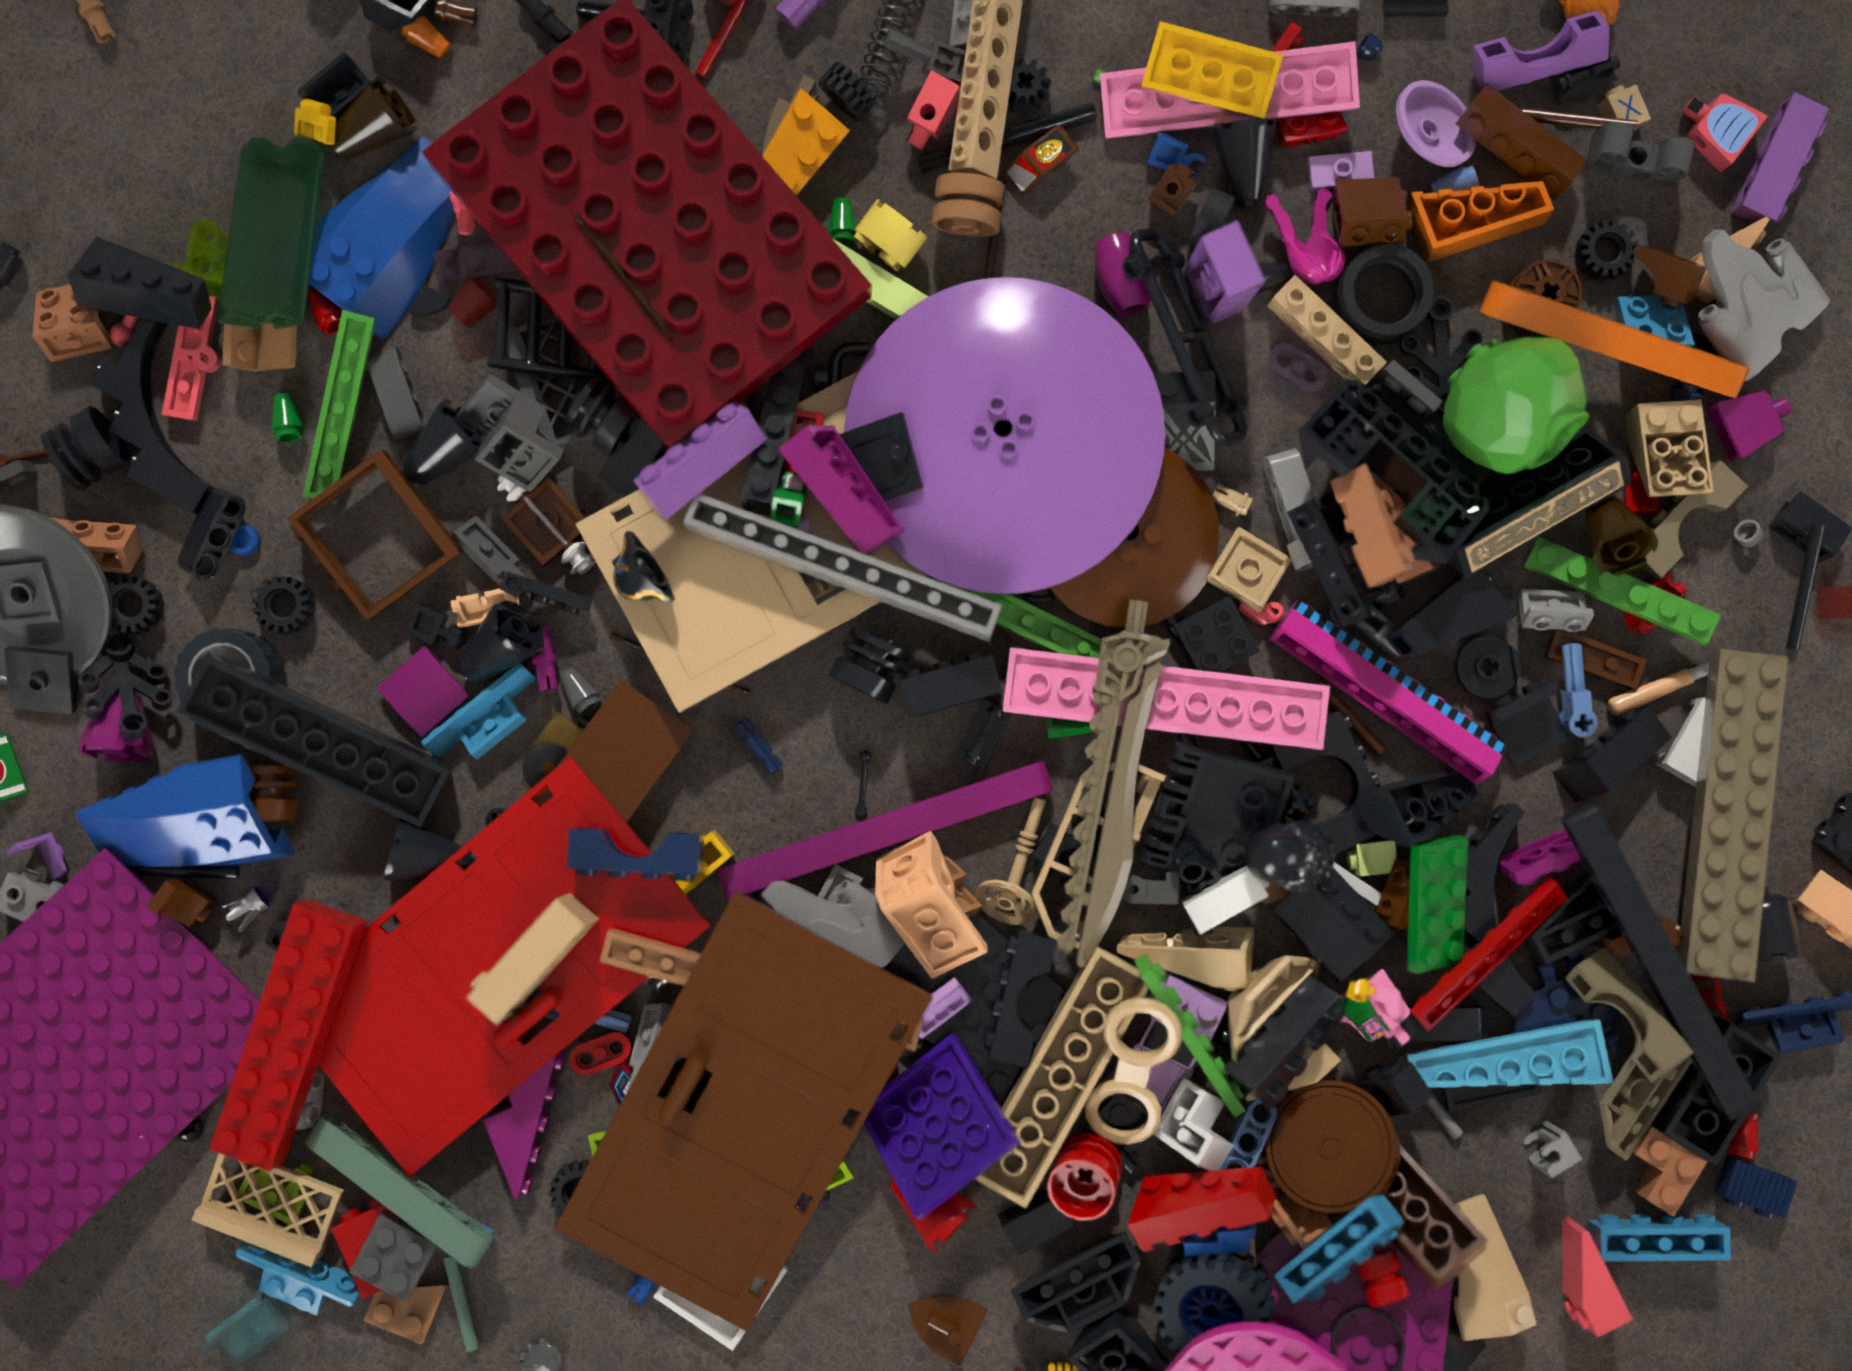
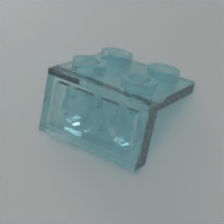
(248, 1329)

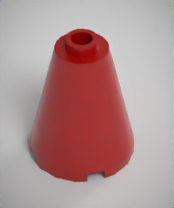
(942, 1221)

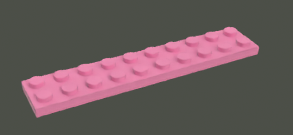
(1182, 702)

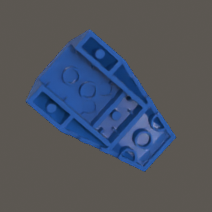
(382, 240)
(186, 819)

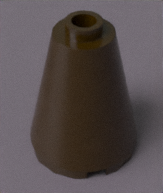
(372, 121)
(1618, 536)

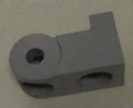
(1153, 890)

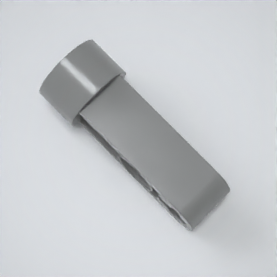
(1290, 489)

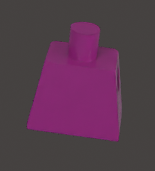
(1747, 422)

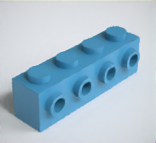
(1660, 1238)
(1339, 1248)

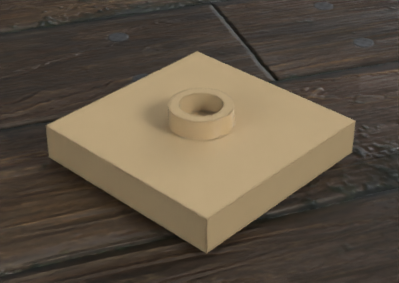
(1248, 569)

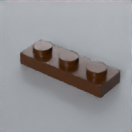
(1599, 659)

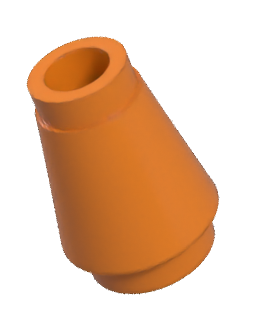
(426, 37)

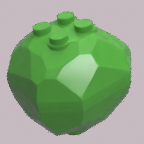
(1515, 403)

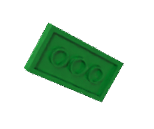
(1437, 903)

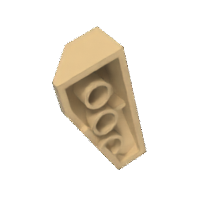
(1212, 959)
(1491, 1289)

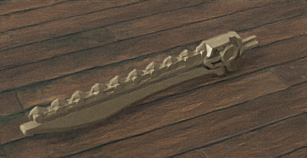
(1116, 678)

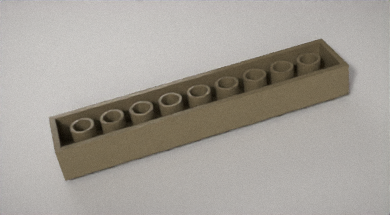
(1732, 814)

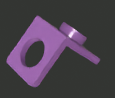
(51, 853)

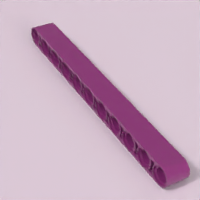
(886, 829)

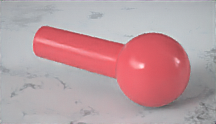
(123, 332)

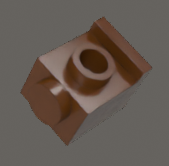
(1172, 202)

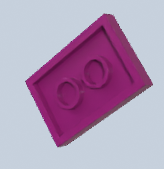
(1538, 858)

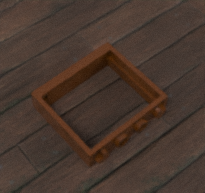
(323, 555)

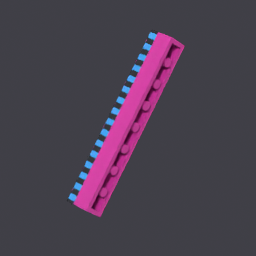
(1388, 692)

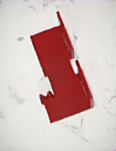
(1706, 993)

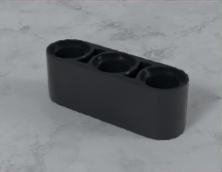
(214, 549)
(1457, 1025)

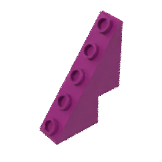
(517, 1127)

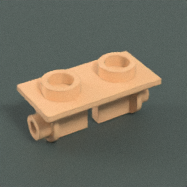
(473, 608)

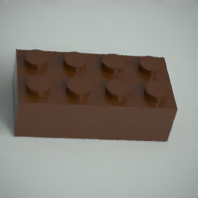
(1434, 1230)

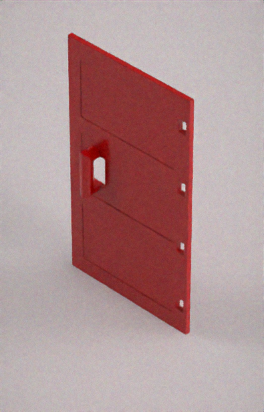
(406, 1036)

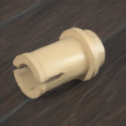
(1232, 500)

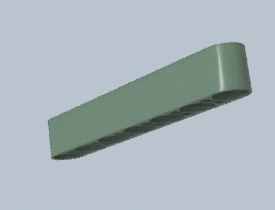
(403, 1195)

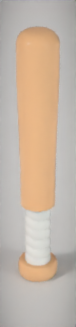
(1649, 692)

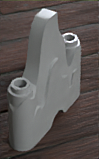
(1756, 299)
(851, 922)

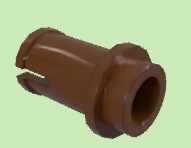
(455, 12)

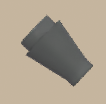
(581, 694)

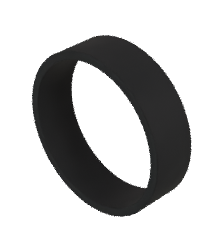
(1344, 1316)

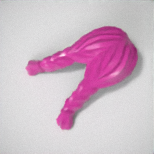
(1321, 256)

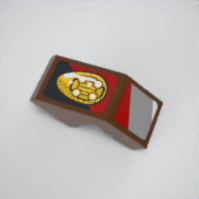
(1041, 158)

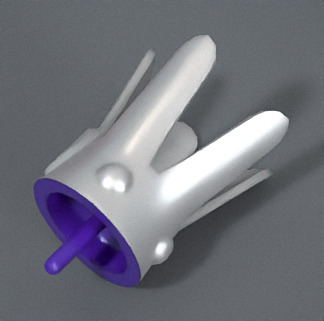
(253, 902)

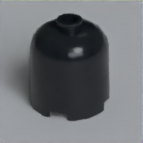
(1778, 929)

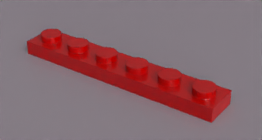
(1488, 954)

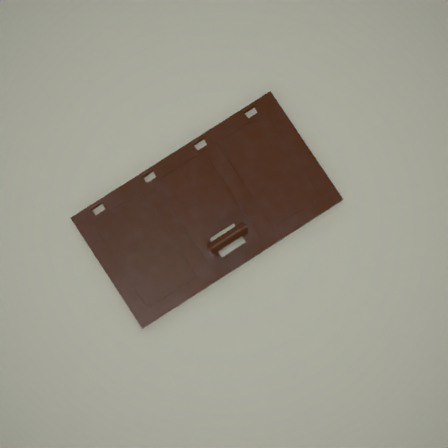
(791, 1046)

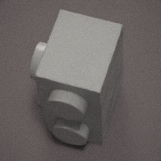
(25, 893)

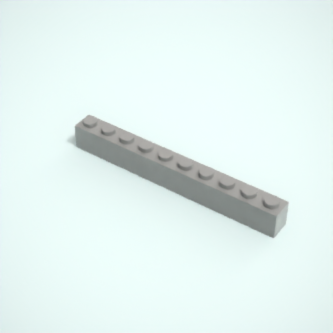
(842, 567)

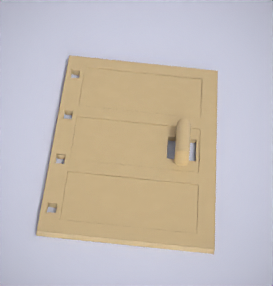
(728, 604)

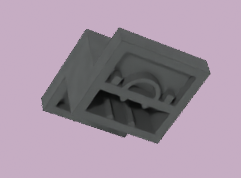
(510, 430)

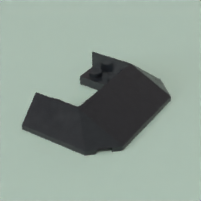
(1407, 456)

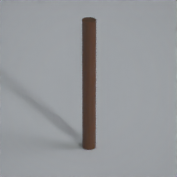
(1574, 120)

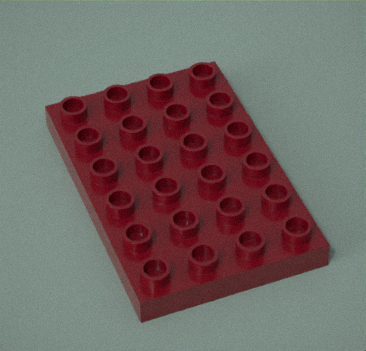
(676, 199)

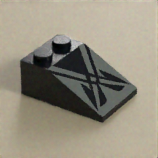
(1188, 442)

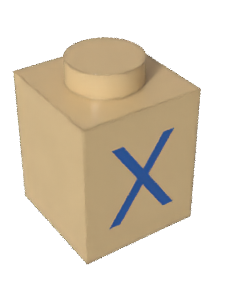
(1625, 104)

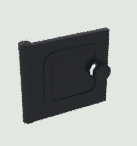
(886, 455)

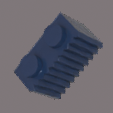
(1755, 1186)

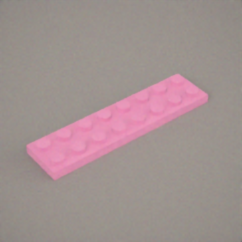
(1307, 84)

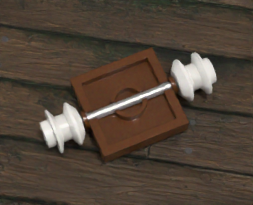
(547, 524)

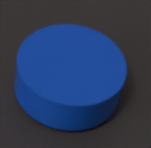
(245, 540)

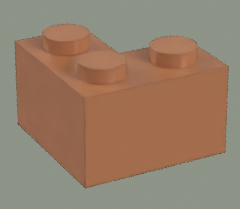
(1670, 1171)

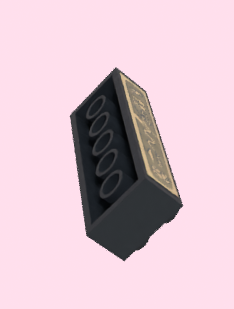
(1542, 498)

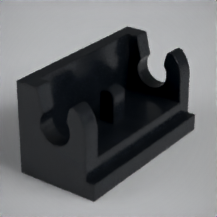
(1795, 523)
(1033, 1224)

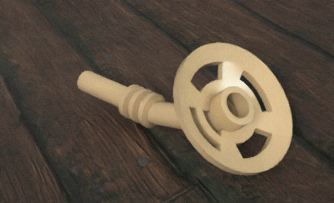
(1010, 889)

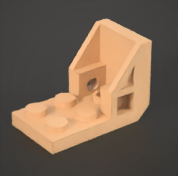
(922, 907)

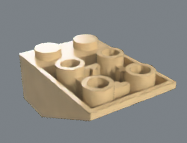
(1670, 447)

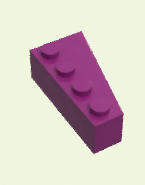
(842, 487)

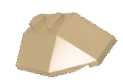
(1264, 998)

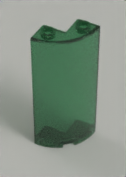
(271, 234)

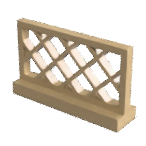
(266, 1232)

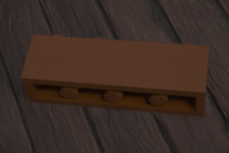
(1520, 141)

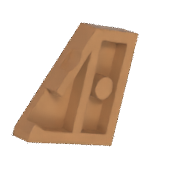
(407, 1319)

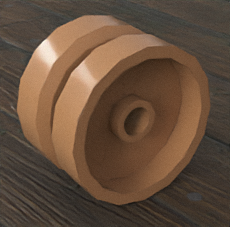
(968, 204)

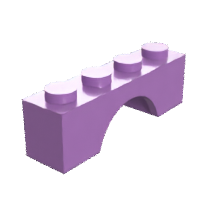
(1579, 44)

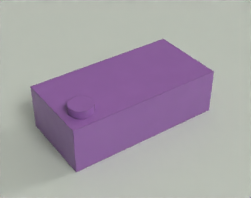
(1223, 273)

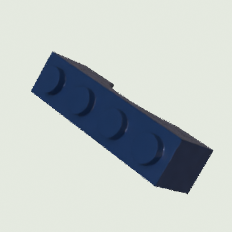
(594, 850)

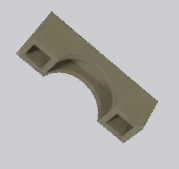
(1666, 523)
(1657, 1043)

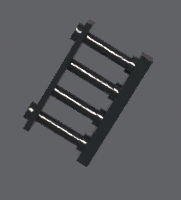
(1330, 564)

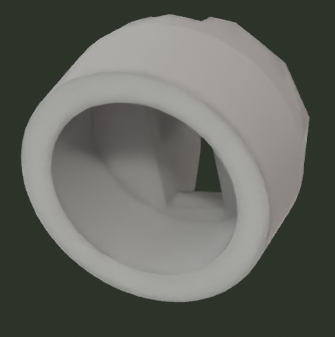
(1745, 530)

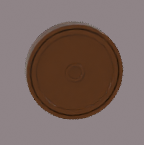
(1333, 1147)

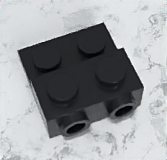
(1835, 833)

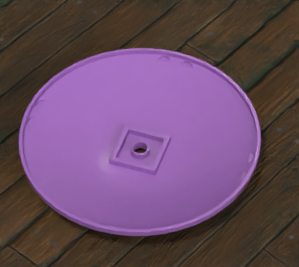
(1081, 444)

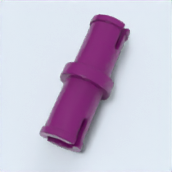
(545, 664)

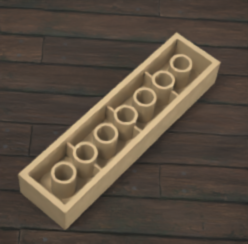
(1062, 1073)

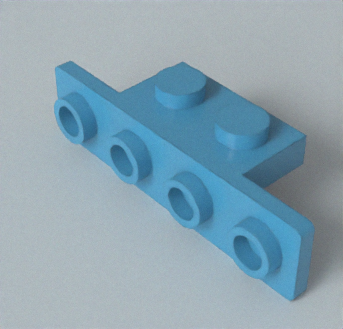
(485, 718)
(298, 1283)

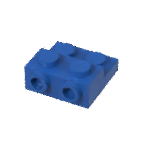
(1220, 1241)

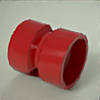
(1382, 1278)

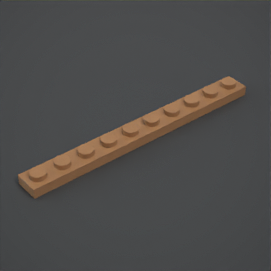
(676, 965)

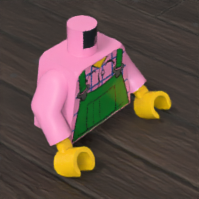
(1376, 1009)

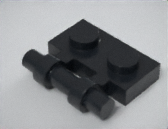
(1124, 1115)

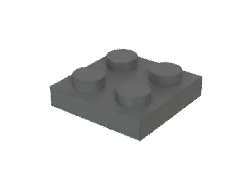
(1408, 388)
(393, 1257)

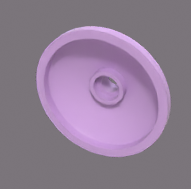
(1427, 123)

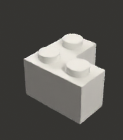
(1188, 1125)

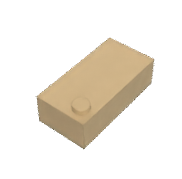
(531, 958)

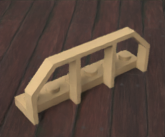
(1146, 787)

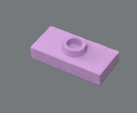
(1328, 168)
(945, 1004)

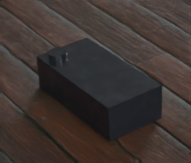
(1690, 1111)

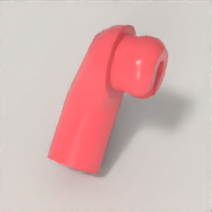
(1270, 613)

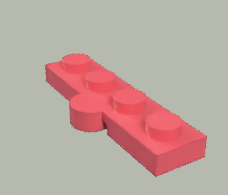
(189, 366)

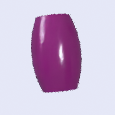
(1122, 294)

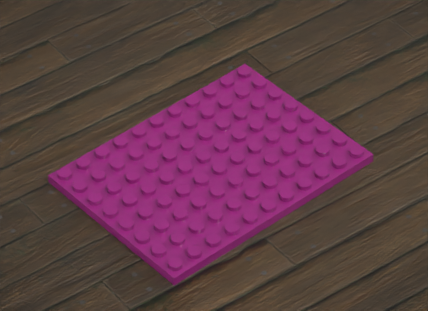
(106, 1052)

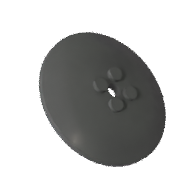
(65, 585)

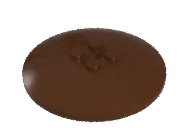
(1163, 562)

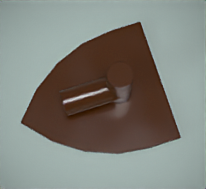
(947, 1324)

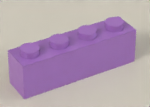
(1780, 160)
(700, 459)

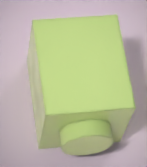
(1372, 857)

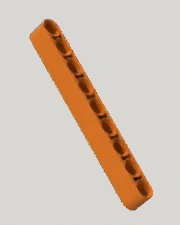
(1613, 339)

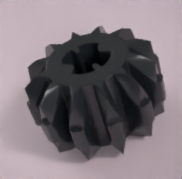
(1038, 86)

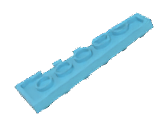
(1539, 1056)

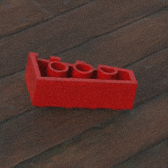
(1199, 1204)

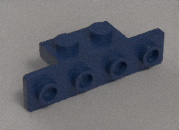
(1802, 1024)

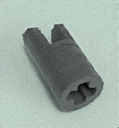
(1378, 636)

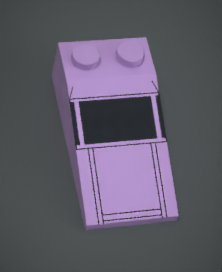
(1152, 1034)

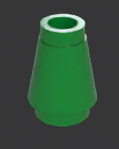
(842, 222)
(286, 419)

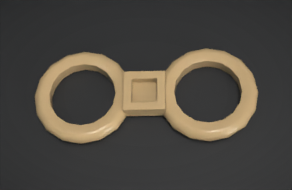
(1133, 1071)

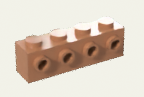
(112, 544)

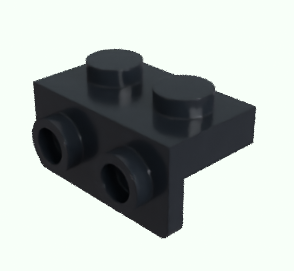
(671, 22)
(336, 85)

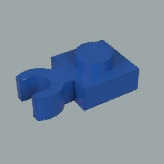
(1172, 150)

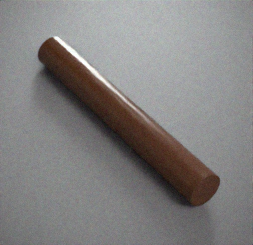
(1358, 726)

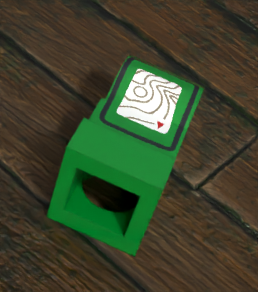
(790, 495)

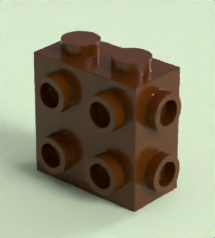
(1370, 211)
(1394, 901)

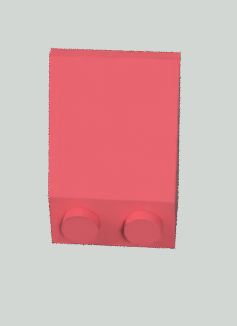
(1588, 1284)

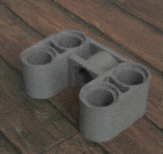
(1658, 163)

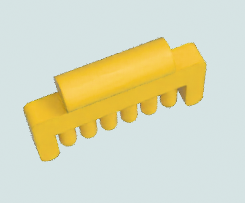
(314, 121)

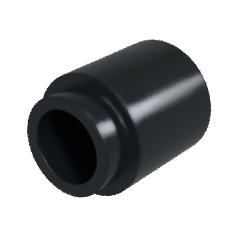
(8, 263)

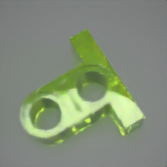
(201, 252)

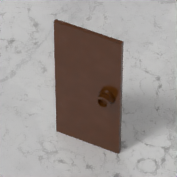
(626, 748)

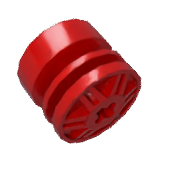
(1085, 1176)

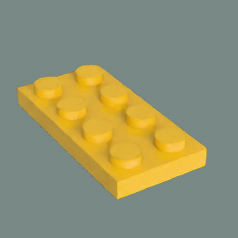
(1212, 70)

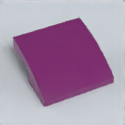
(423, 691)

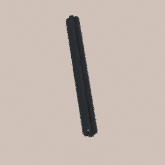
(1018, 133)

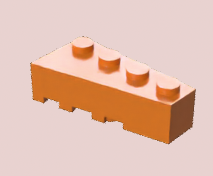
(1469, 218)

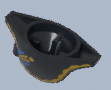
(638, 573)

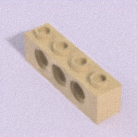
(1326, 332)

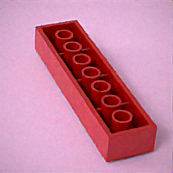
(288, 1034)

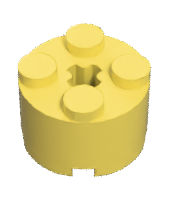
(890, 234)

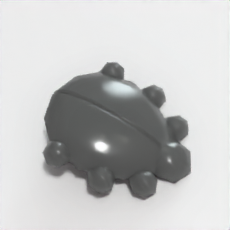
(540, 1357)

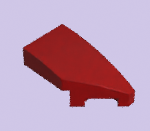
(1636, 497)

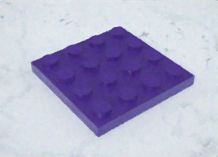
(938, 1126)

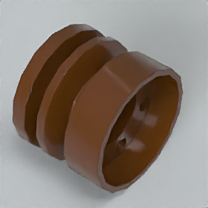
(1552, 277)
(268, 791)

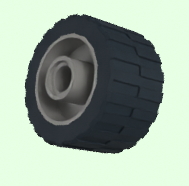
(236, 645)

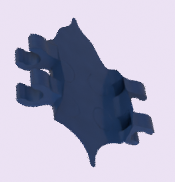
(1560, 1004)

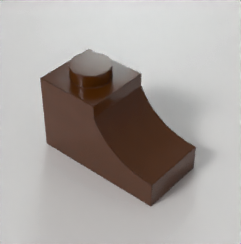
(1674, 276)
(184, 901)

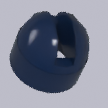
(1368, 46)

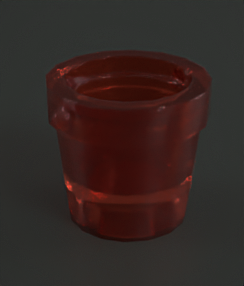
(472, 302)

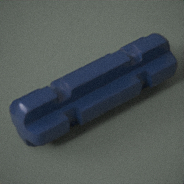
(758, 746)

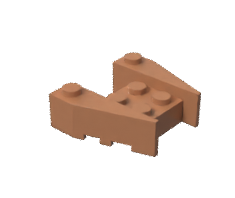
(1370, 512)

